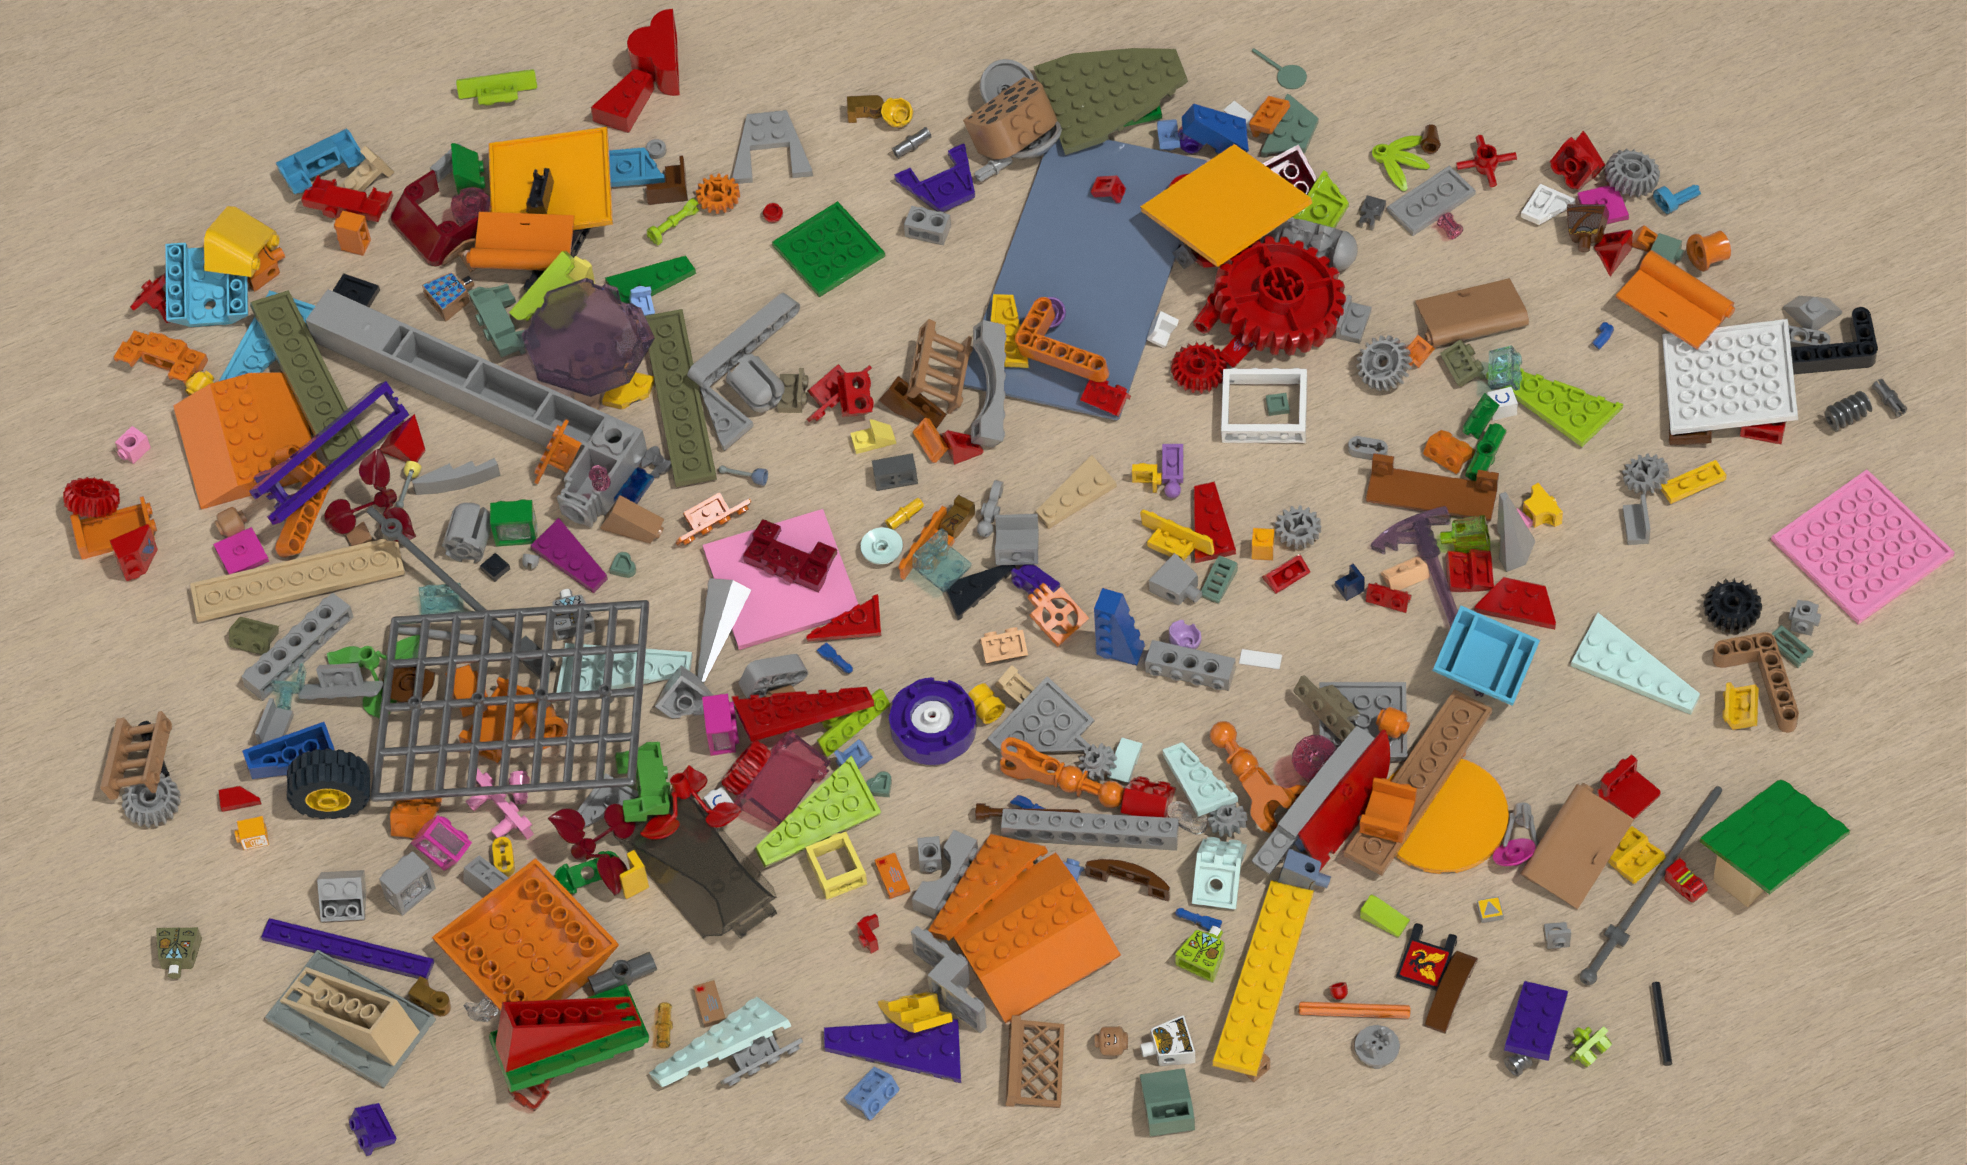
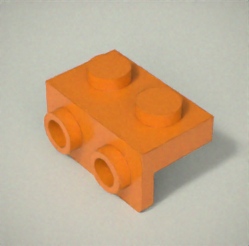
(1448, 451)

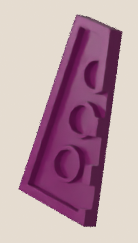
(567, 554)

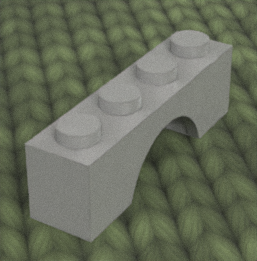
(932, 895)

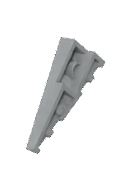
(1516, 538)
(722, 609)

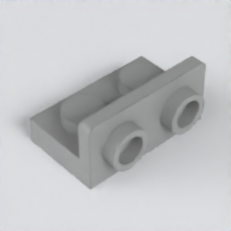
(1353, 321)

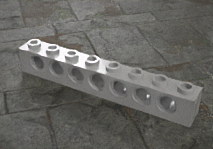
(1090, 829)

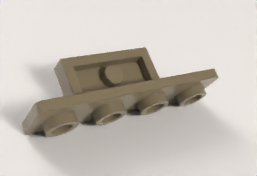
(1328, 706)

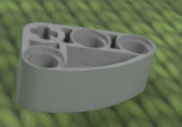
(772, 674)

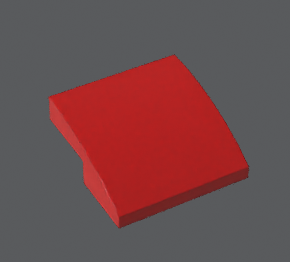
(1469, 571)

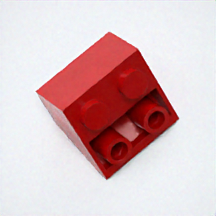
(1147, 798)

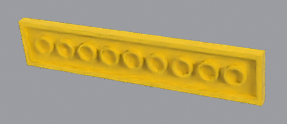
(1263, 978)

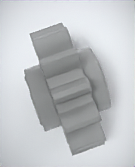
(1098, 762)
(1227, 819)

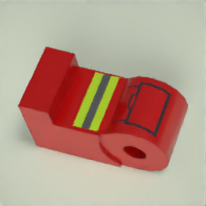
(1685, 881)

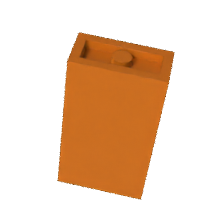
(94, 534)
(494, 720)

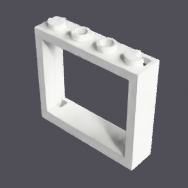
(1264, 432)

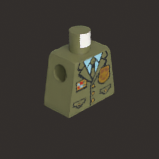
(177, 949)

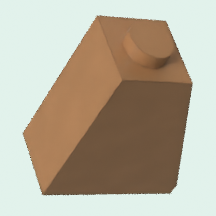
(632, 521)

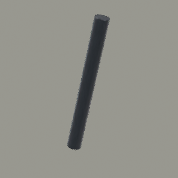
(1661, 1022)

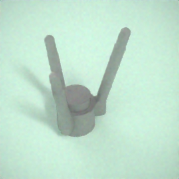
(1523, 817)

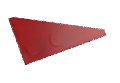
(858, 622)

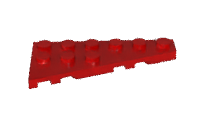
(795, 710)

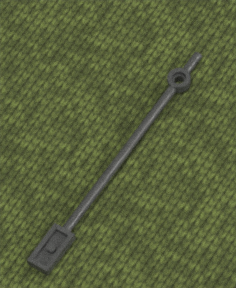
(396, 534)

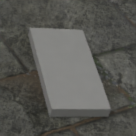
(1431, 200)

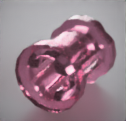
(1450, 225)
(603, 474)

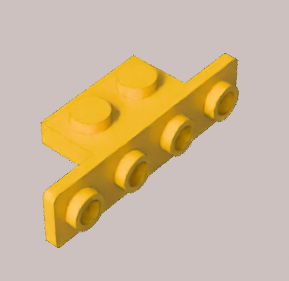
(1174, 538)

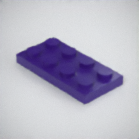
(1536, 1020)

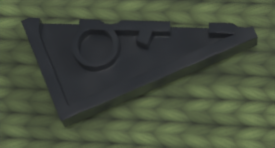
(971, 589)

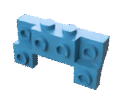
(318, 158)

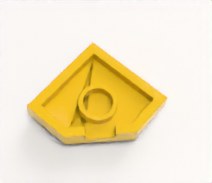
(622, 396)

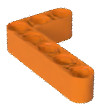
(1053, 348)
(302, 520)

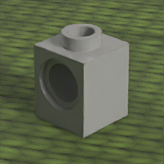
(928, 846)

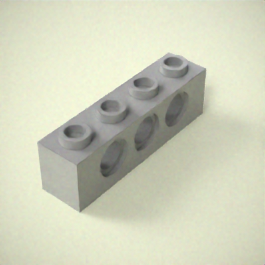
(1182, 657)

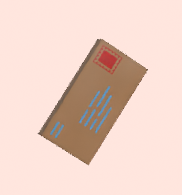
(709, 1003)

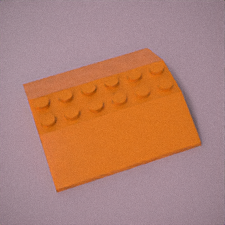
(235, 431)
(1035, 939)
(527, 940)

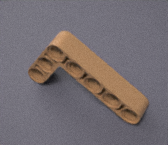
(1770, 673)

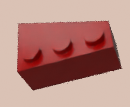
(624, 102)

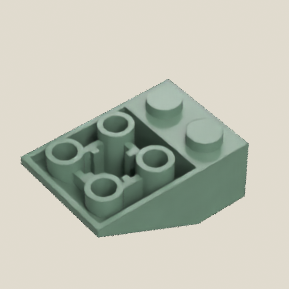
(1167, 1102)

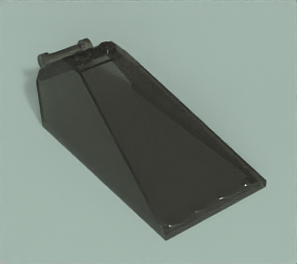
(704, 873)

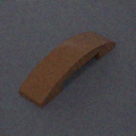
(1103, 868)
(1449, 991)

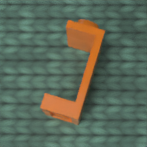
(1388, 810)

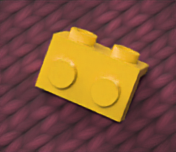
(1740, 706)

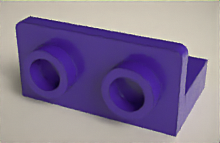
(1031, 577)
(371, 1128)

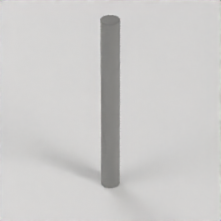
(437, 634)

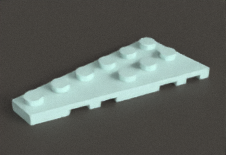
(1620, 660)
(658, 666)
(722, 1040)

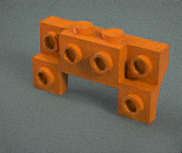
(163, 353)

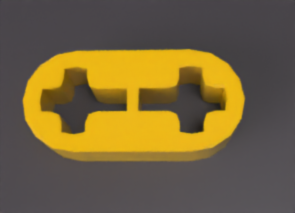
(508, 856)

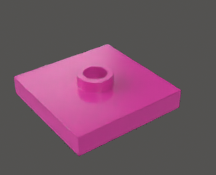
(1607, 196)
(241, 552)

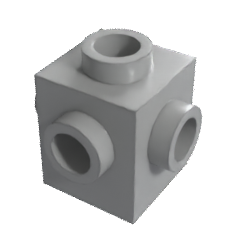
(1804, 617)

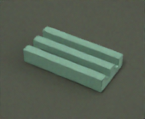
(1788, 649)

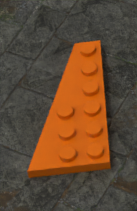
(986, 878)

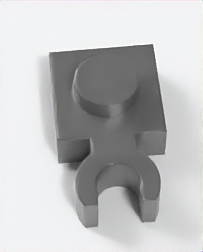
(1371, 211)

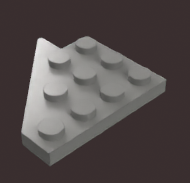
(1046, 721)

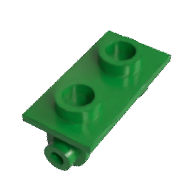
(1480, 416)

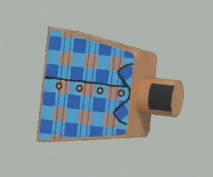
(448, 294)

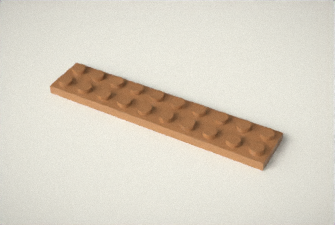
(1427, 771)

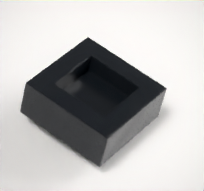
(495, 567)

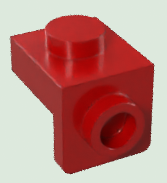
(866, 936)

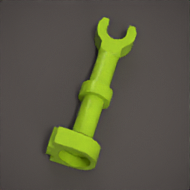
(655, 233)

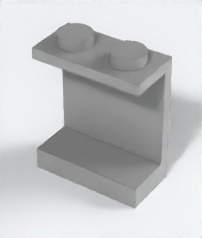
(1016, 539)

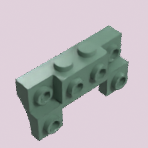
(495, 320)

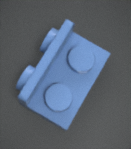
(872, 1092)

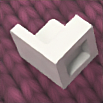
(1161, 329)

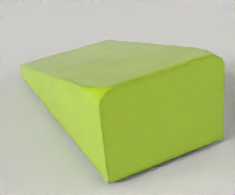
(1383, 916)

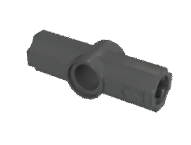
(634, 969)

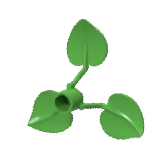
(368, 658)

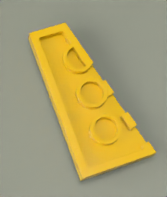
(1005, 313)

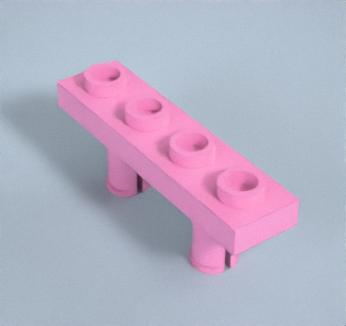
(511, 819)

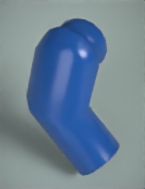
(1606, 332)

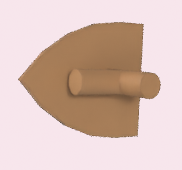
(461, 250)

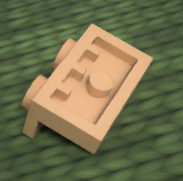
(1003, 646)

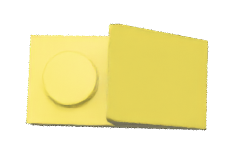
(875, 437)

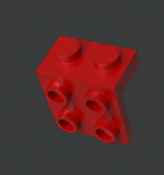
(1628, 788)

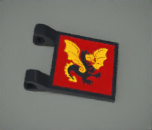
(1424, 962)

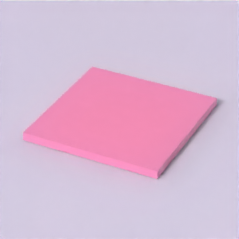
(1862, 546)
(775, 605)

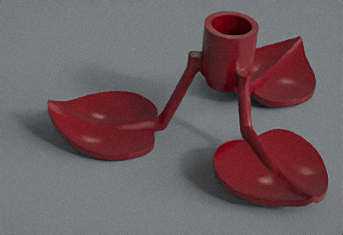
(375, 472)
(570, 827)

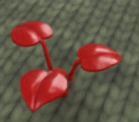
(683, 786)

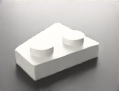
(1545, 205)

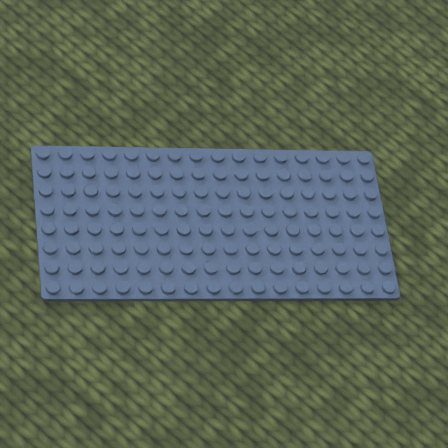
(1096, 259)

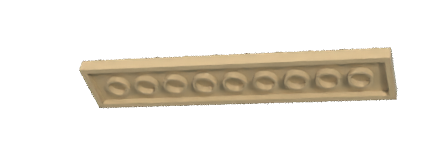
(296, 579)

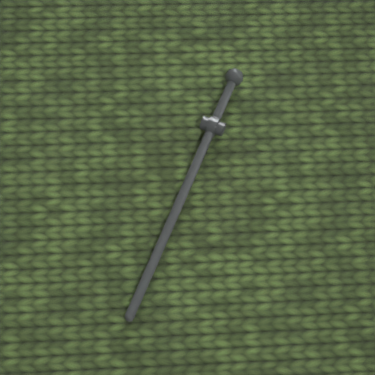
(1617, 934)

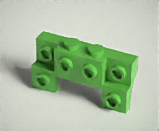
(650, 782)

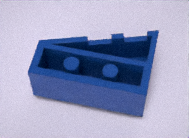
(1215, 128)

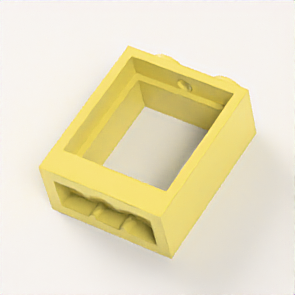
(841, 883)

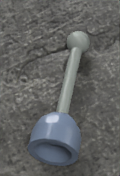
(758, 476)

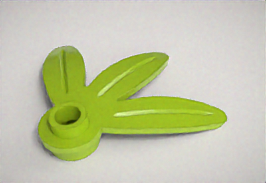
(1391, 153)

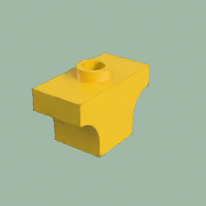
(1542, 507)

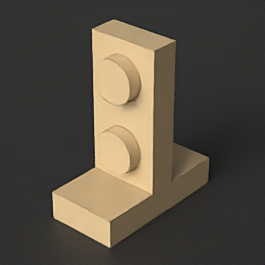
(366, 171)
(1014, 685)

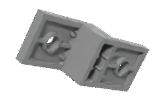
(949, 978)

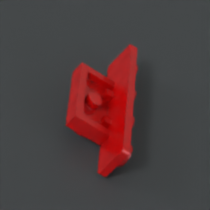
(826, 391)

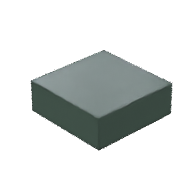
(1277, 404)

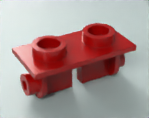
(1388, 598)

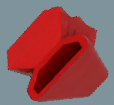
(1577, 161)

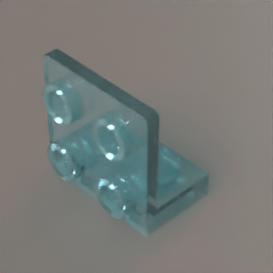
(940, 562)

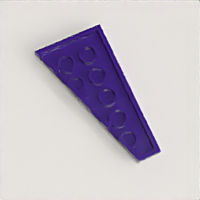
(926, 1051)

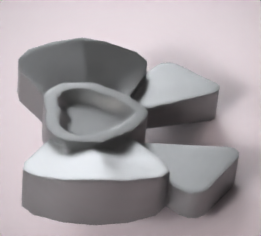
(654, 456)

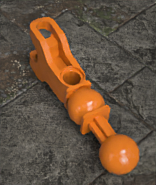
(1034, 766)
(1257, 783)

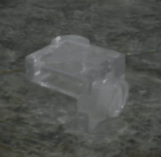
(481, 1011)

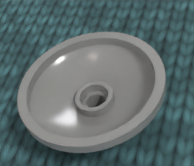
(1001, 76)
(1041, 144)

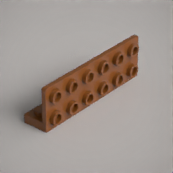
(1431, 491)

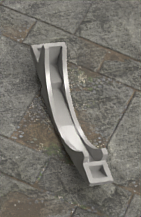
(1310, 799)

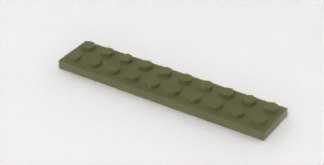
(304, 370)
(680, 400)

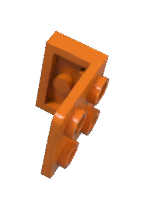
(411, 815)

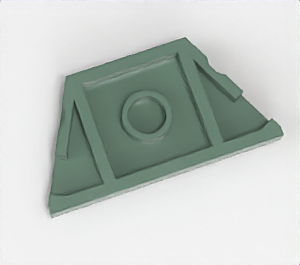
(1294, 129)

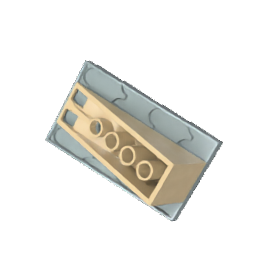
(350, 1018)

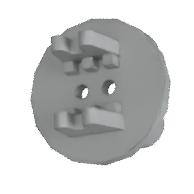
(1370, 1053)

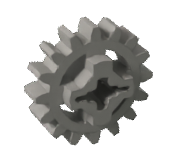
(1646, 473)
(1298, 527)

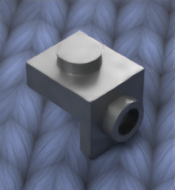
(1184, 255)

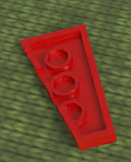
(1212, 522)

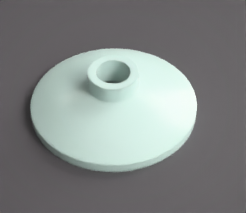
(878, 539)

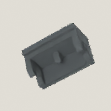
(894, 472)

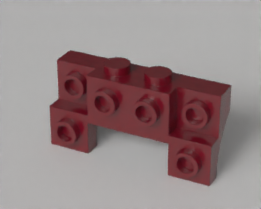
(787, 561)

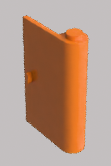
(520, 240)
(1675, 300)

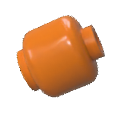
(1393, 722)

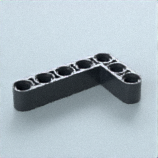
(1840, 355)

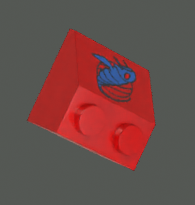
(134, 551)

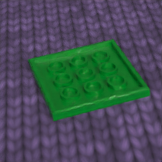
(828, 249)

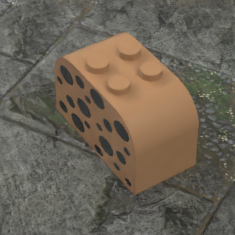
(1011, 120)

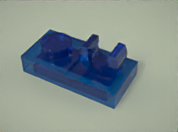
(635, 486)

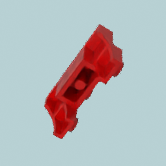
(333, 200)

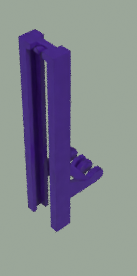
(269, 479)

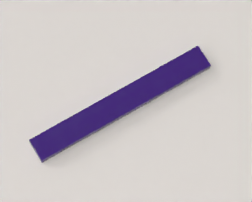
(347, 949)

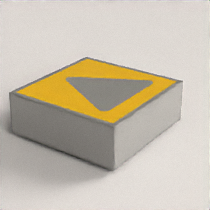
(1490, 909)

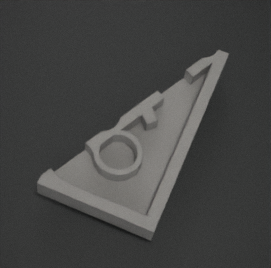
(727, 420)
(600, 798)

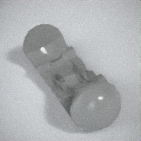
(1330, 242)

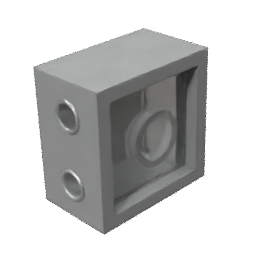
(407, 883)

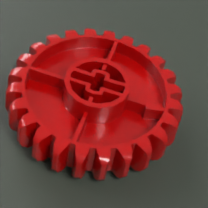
(1279, 296)

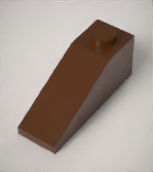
(912, 408)

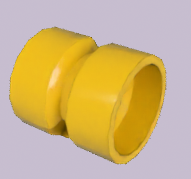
(986, 705)

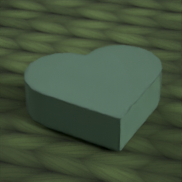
(623, 565)
(880, 785)

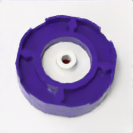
(932, 721)

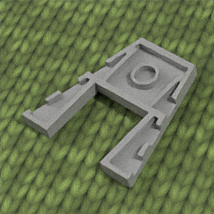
(766, 132)

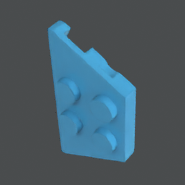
(633, 168)

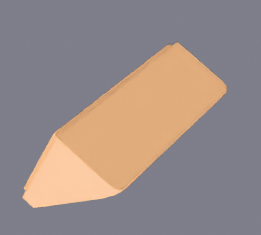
(1406, 574)

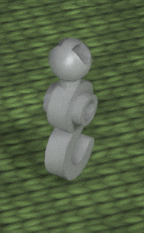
(990, 509)

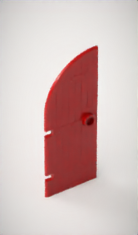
(1348, 800)

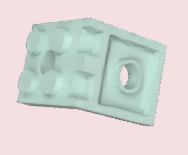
(1222, 862)

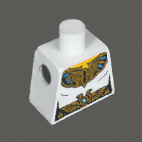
(1170, 1043)

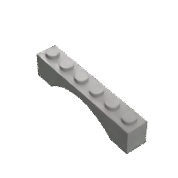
(990, 345)

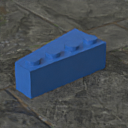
(1115, 629)
(275, 756)

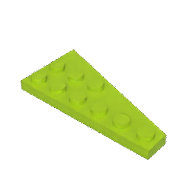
(1565, 406)
(830, 809)

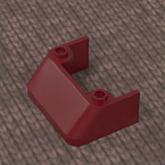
(420, 230)

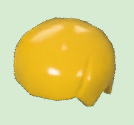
(897, 112)

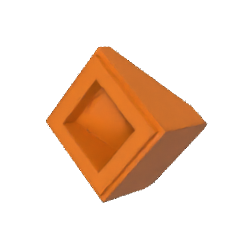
(1644, 238)

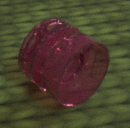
(1306, 750)

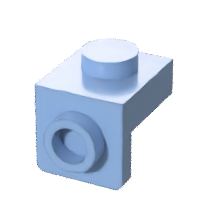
(641, 298)

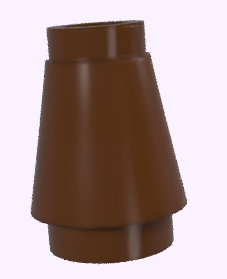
(1430, 141)

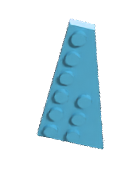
(254, 350)

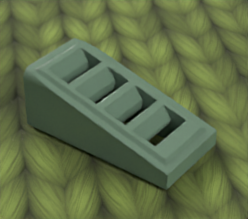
(1224, 567)

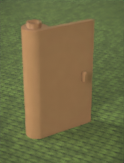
(1472, 312)
(1567, 850)

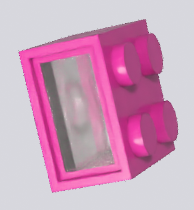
(720, 724)
(441, 842)

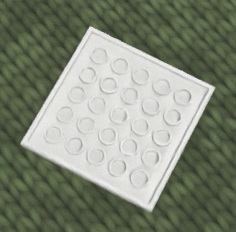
(1732, 378)

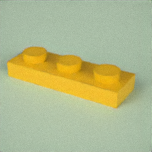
(1693, 481)

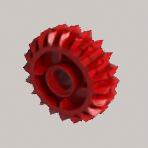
(1186, 369)
(91, 497)
(746, 767)

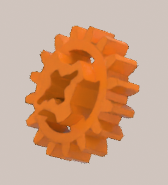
(718, 193)

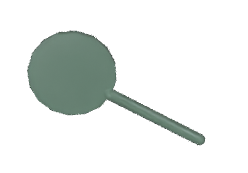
(1289, 76)

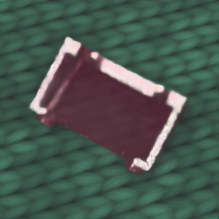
(783, 780)

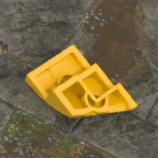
(915, 1011)

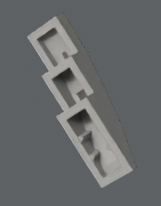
(449, 479)

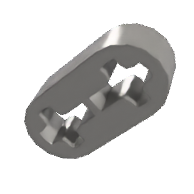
(1367, 447)

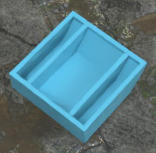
(1486, 655)

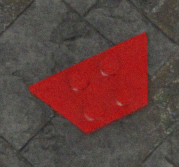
(1519, 603)

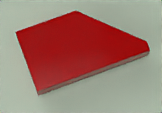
(237, 798)

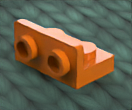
(1268, 115)

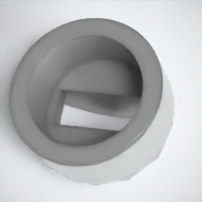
(532, 559)

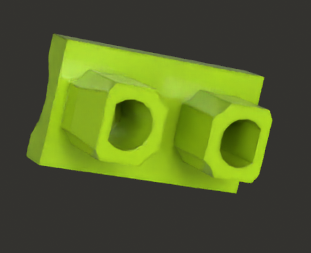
(1584, 1053)

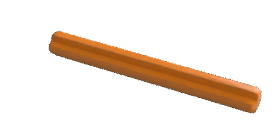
(1354, 1009)

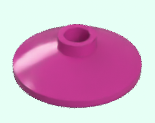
(1515, 852)

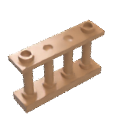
(921, 368)
(121, 747)

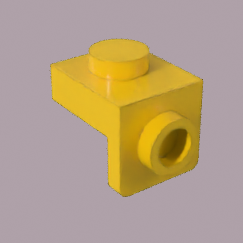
(1146, 474)

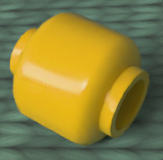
(198, 381)

